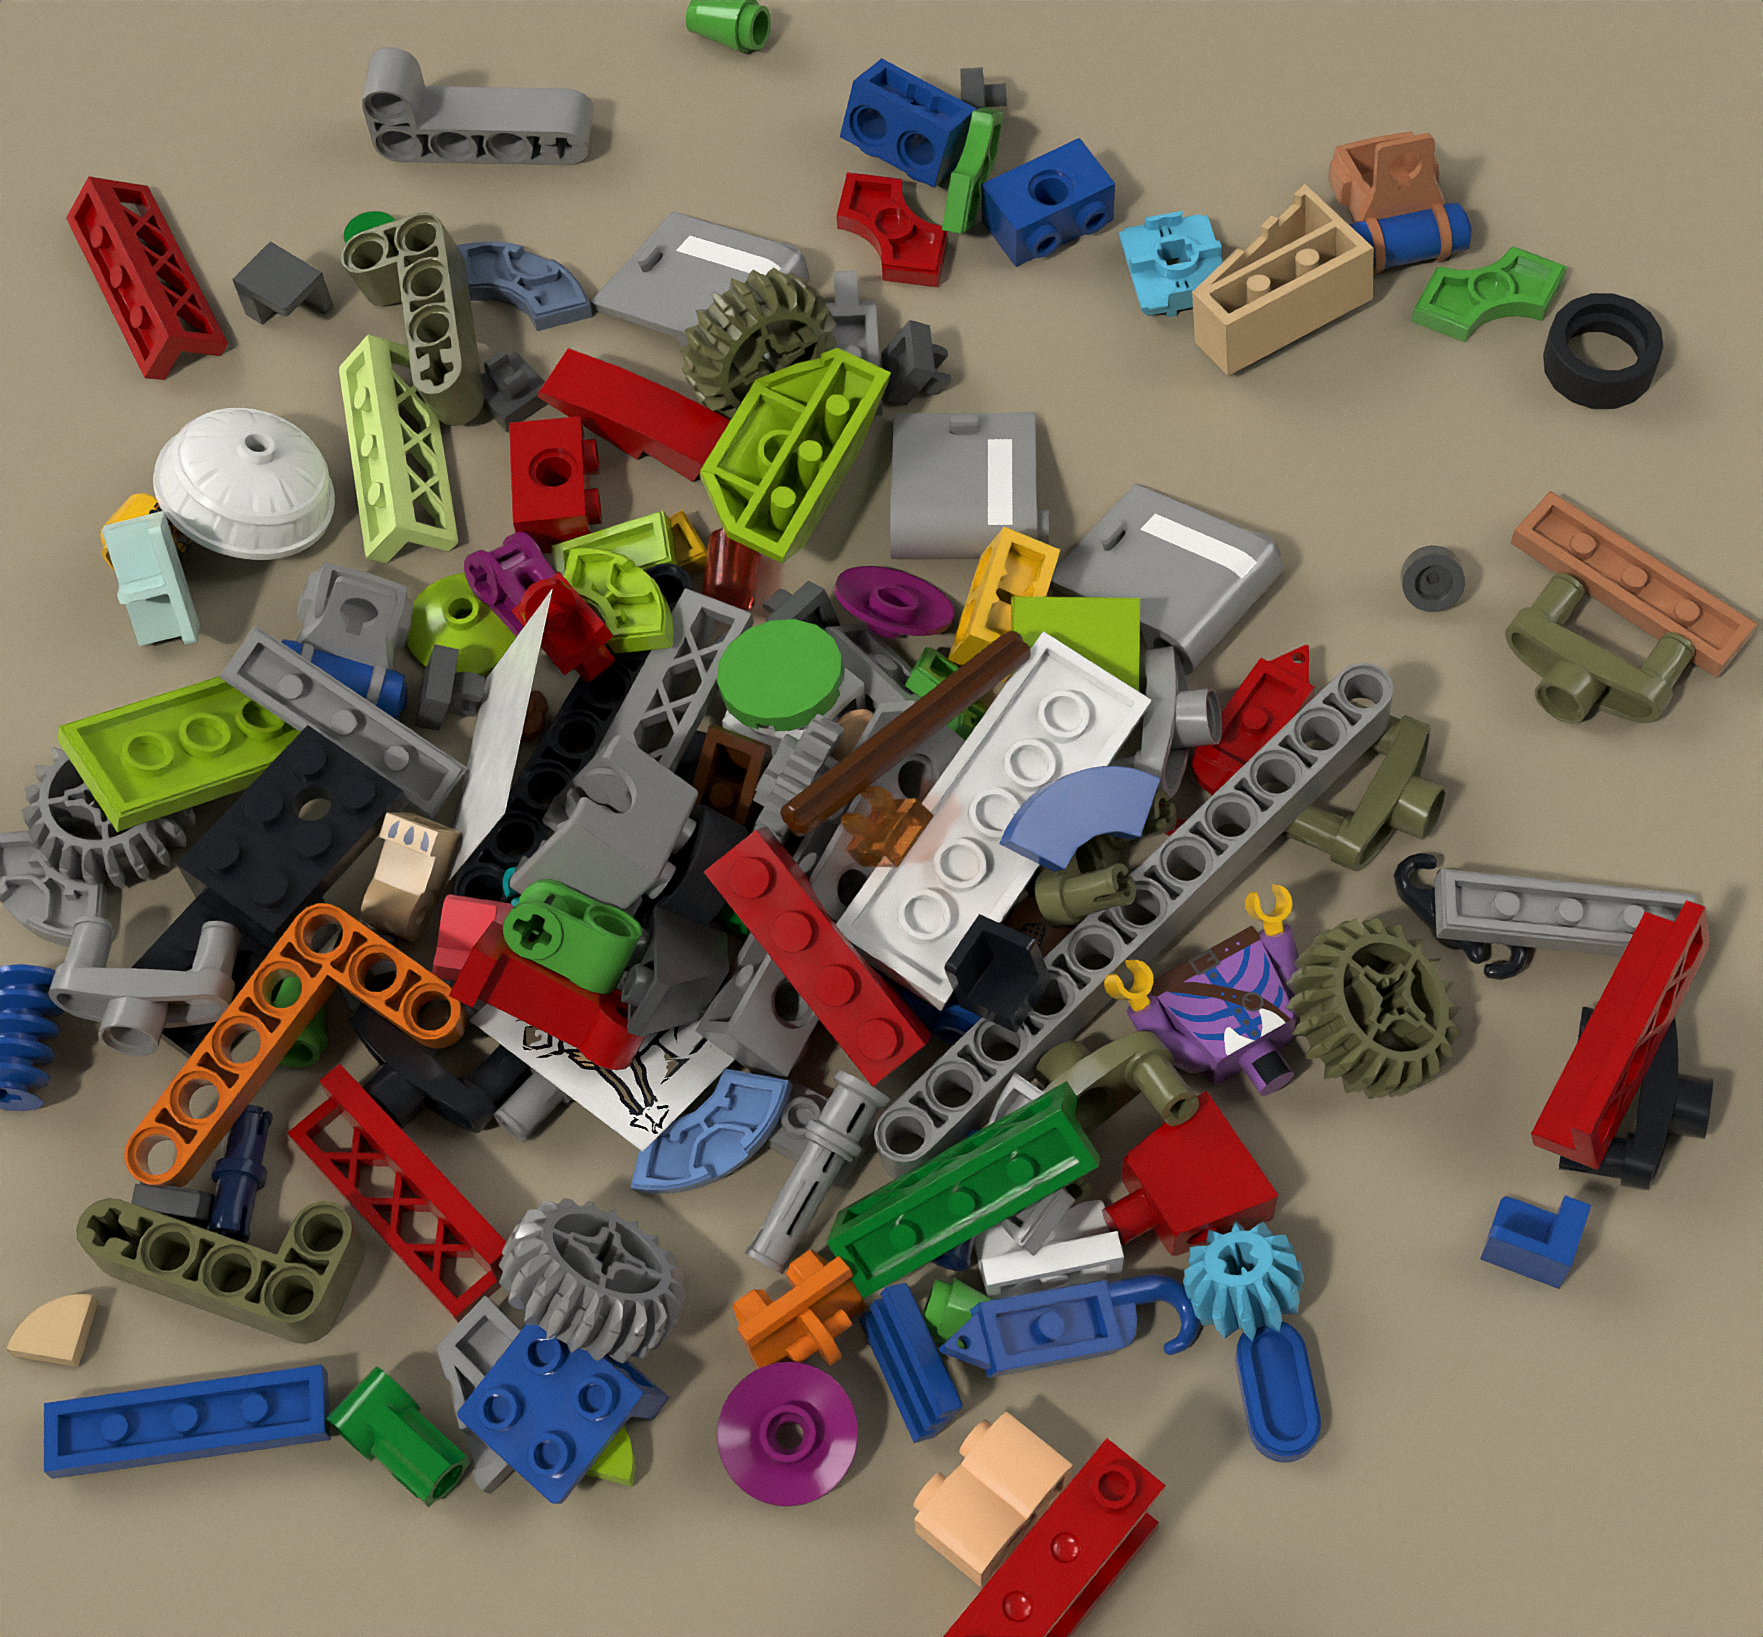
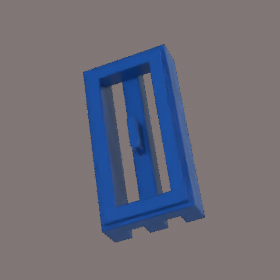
(910, 1362)

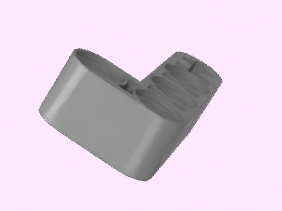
(470, 122)

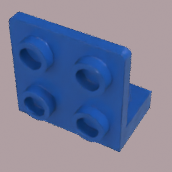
(556, 1409)

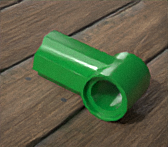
(387, 1426)

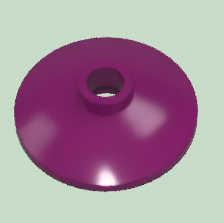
(893, 602)
(757, 1412)

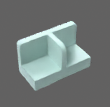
(151, 579)

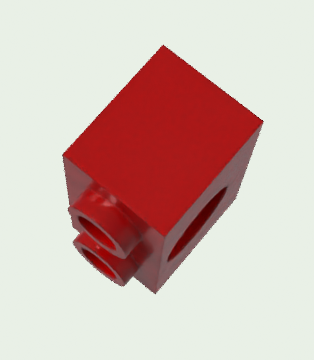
(548, 455)

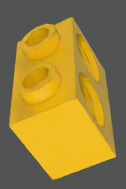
(1006, 569)

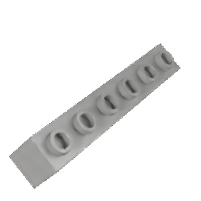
(743, 1010)

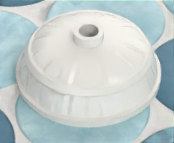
(245, 484)

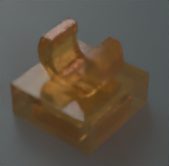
(887, 831)

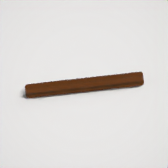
(904, 734)

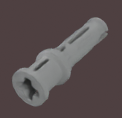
(831, 1142)

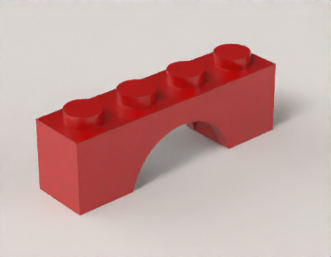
(815, 956)

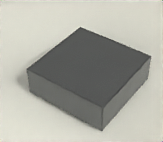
(174, 1201)

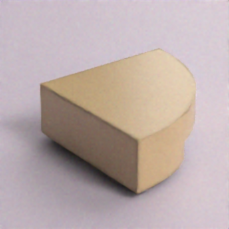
(55, 1331)

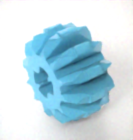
(1243, 1280)

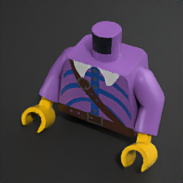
(1225, 1004)

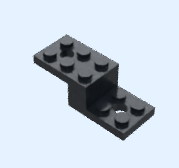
(269, 865)

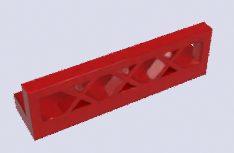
(129, 274)
(1623, 1036)
(412, 1169)

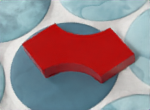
(907, 245)

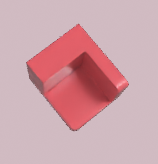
(460, 928)

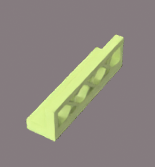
(379, 450)

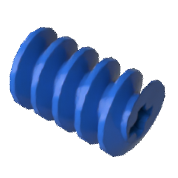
(22, 1009)

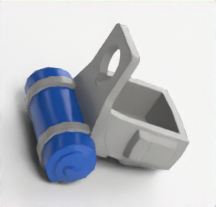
(353, 630)

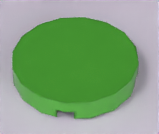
(780, 674)

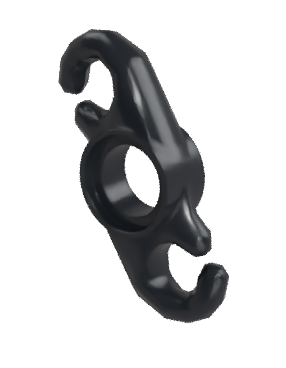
(1423, 905)

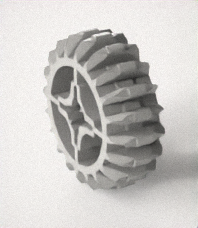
(66, 805)
(592, 1280)

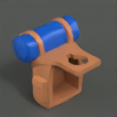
(1397, 199)

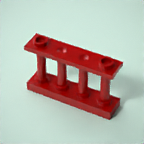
(1069, 1553)

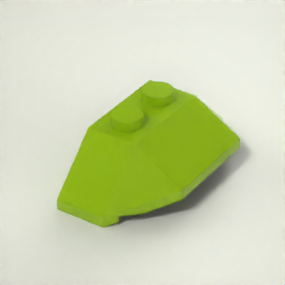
(791, 450)

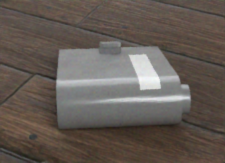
(682, 268)
(962, 483)
(1183, 565)

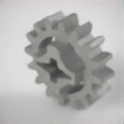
(794, 769)

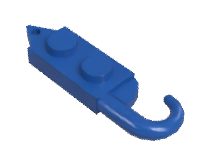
(1066, 1324)

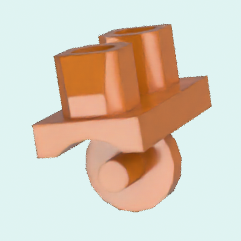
(802, 1318)

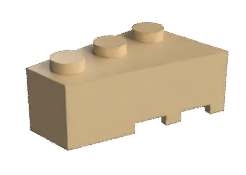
(1283, 285)

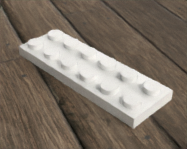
(1044, 724)

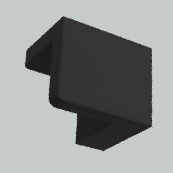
(997, 973)

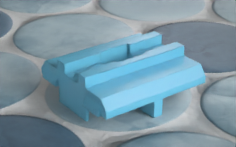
(1163, 238)

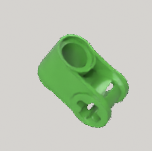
(579, 935)

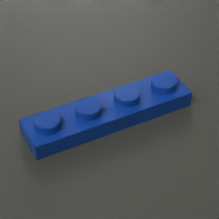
(186, 1421)

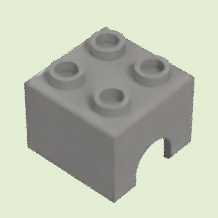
(614, 829)

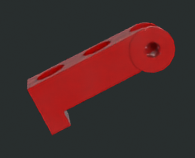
(547, 1001)

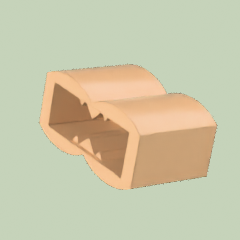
(991, 1497)

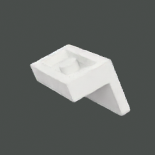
(1073, 1254)

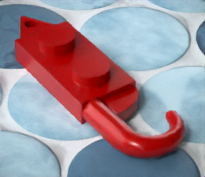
(1252, 717)

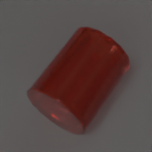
(731, 571)

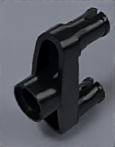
(415, 1080)
(1666, 1106)

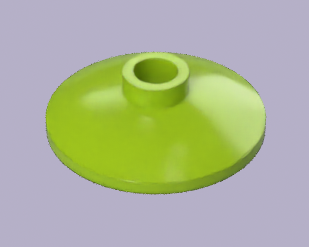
(479, 637)

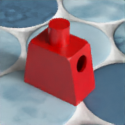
(1190, 1182)

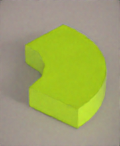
(623, 598)

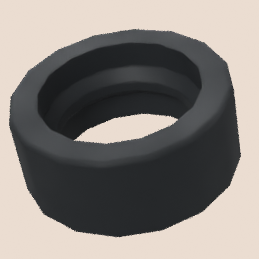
(1615, 317)
(689, 889)

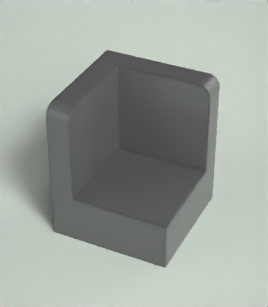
(279, 284)

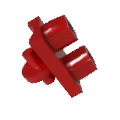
(572, 630)

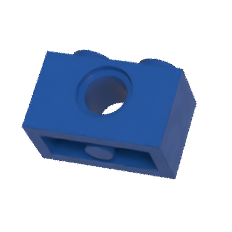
(1048, 202)

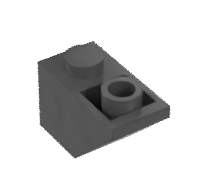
(673, 972)

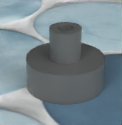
(979, 94)
(1432, 578)

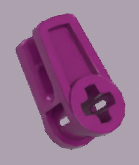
(505, 574)

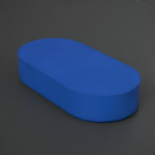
(1278, 1393)

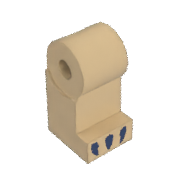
(408, 874)

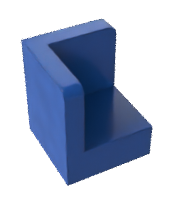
(1536, 1240)

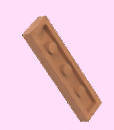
(1632, 582)

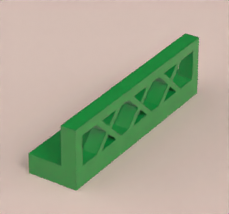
(963, 1191)

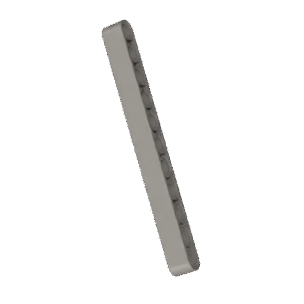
(1172, 900)

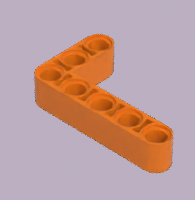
(278, 1032)

